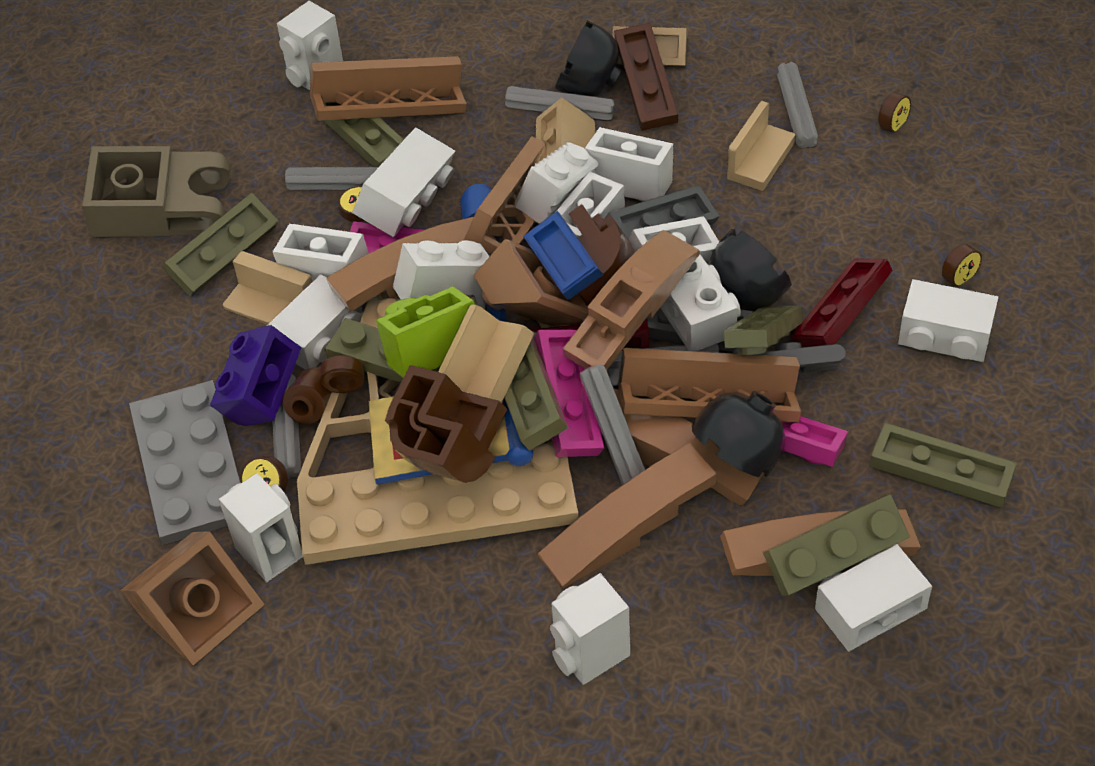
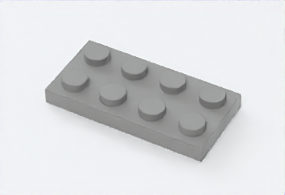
(185, 460)

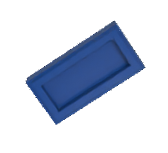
(563, 255)

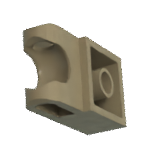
(152, 191)

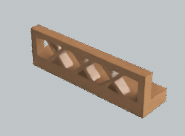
(386, 83)
(499, 203)
(702, 377)

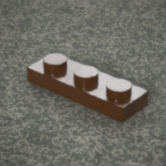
(646, 76)

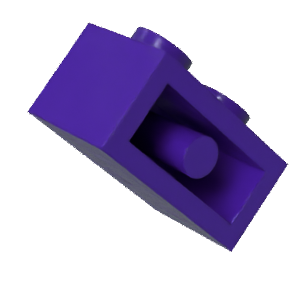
(255, 376)

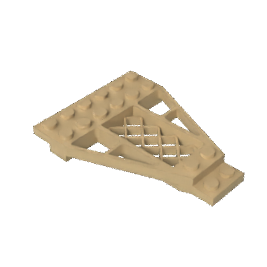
(356, 517)

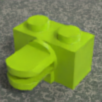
(422, 329)

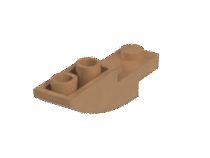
(629, 298)

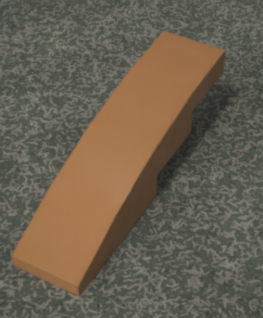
(377, 270)
(662, 435)
(627, 515)
(746, 544)

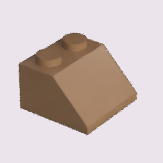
(520, 283)
(193, 596)

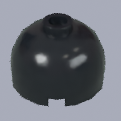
(590, 63)
(748, 271)
(743, 430)

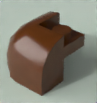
(604, 244)
(443, 426)

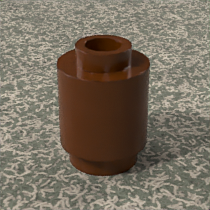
(306, 397)

